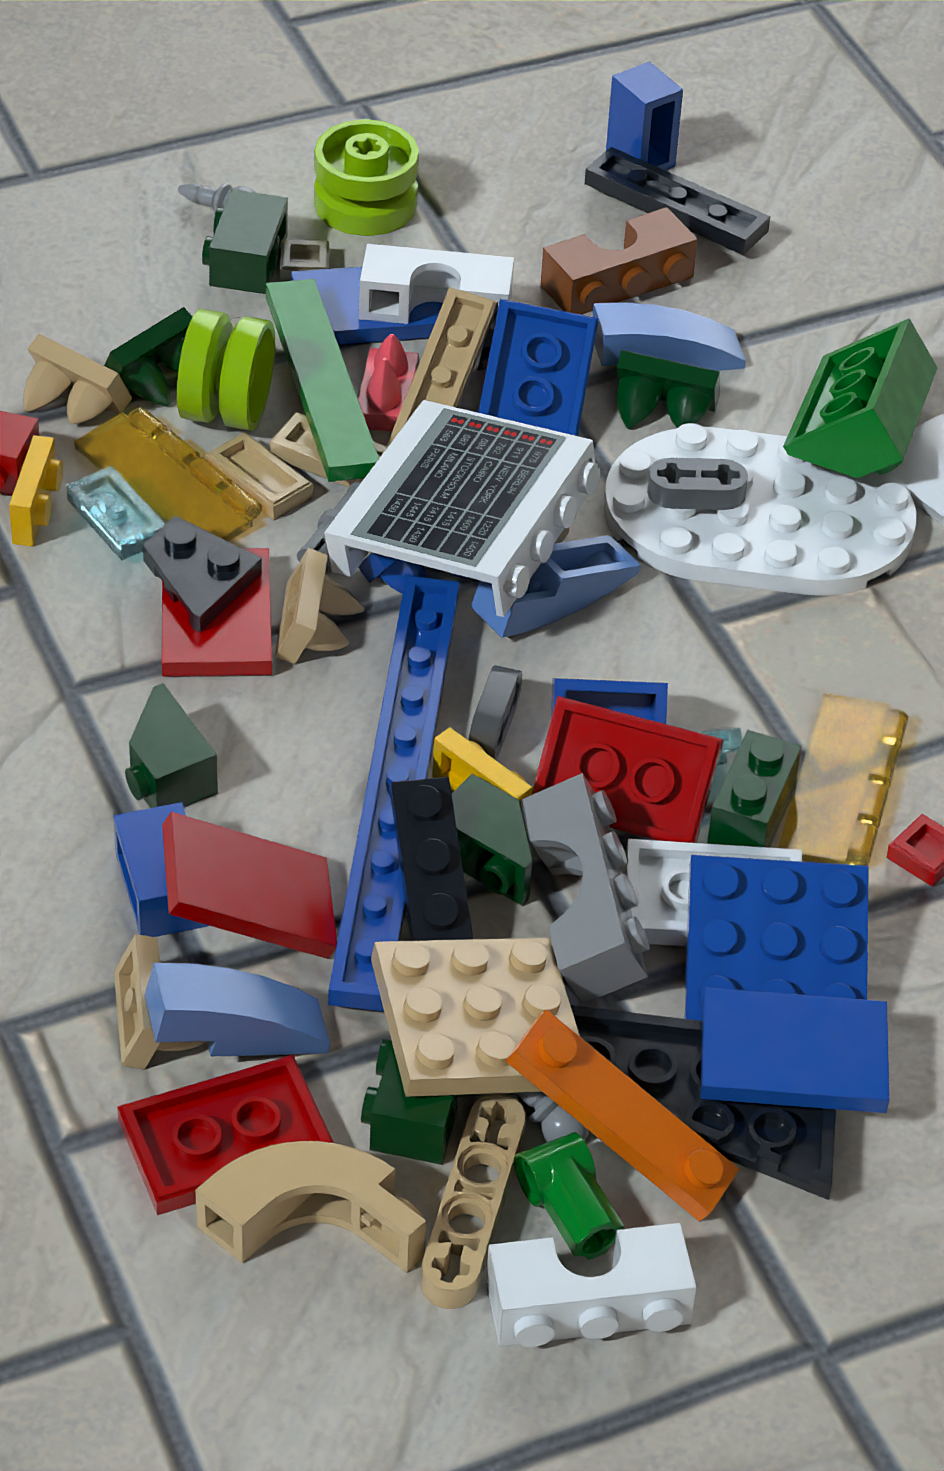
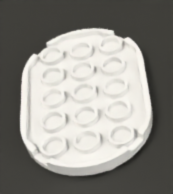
(792, 534)

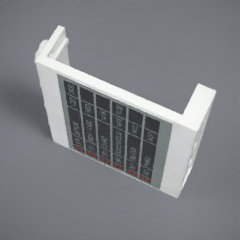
(467, 498)

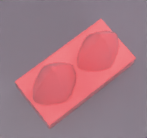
(386, 383)

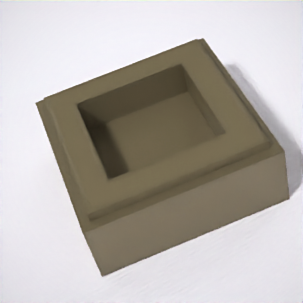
(302, 256)

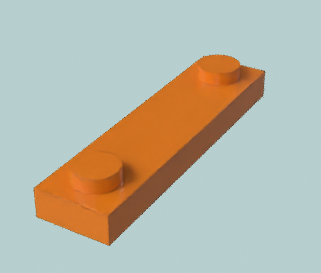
(622, 1115)

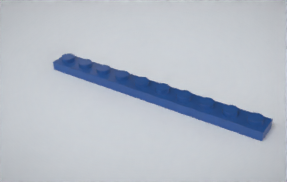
(401, 753)

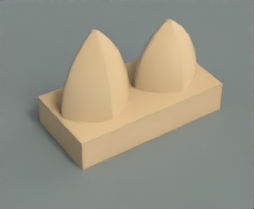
(61, 368)
(306, 600)
(134, 1023)

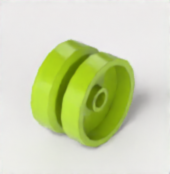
(366, 177)
(226, 369)

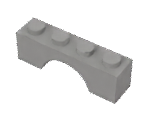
(597, 937)

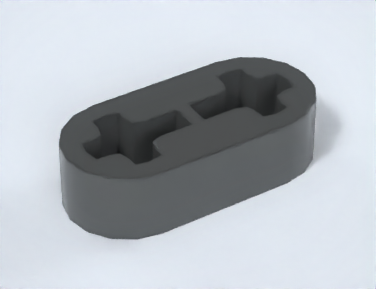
(697, 483)
(496, 709)

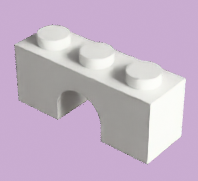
(404, 277)
(543, 1301)

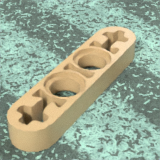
(473, 1198)

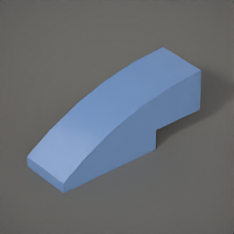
(666, 335)
(569, 581)
(233, 1011)

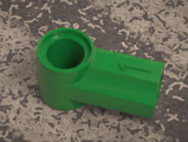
(565, 1183)

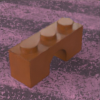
(654, 255)

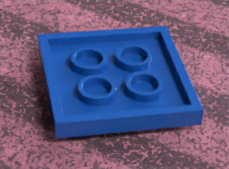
(775, 928)

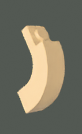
(305, 1185)

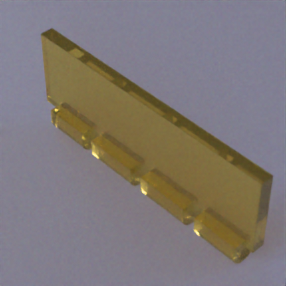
(170, 474)
(844, 781)

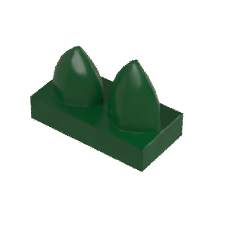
(139, 357)
(647, 379)

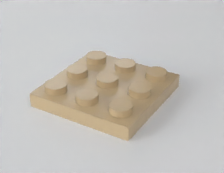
(464, 1008)

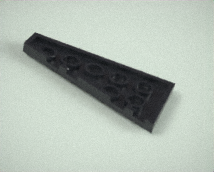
(666, 1062)

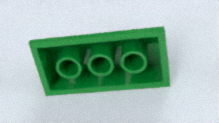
(864, 403)

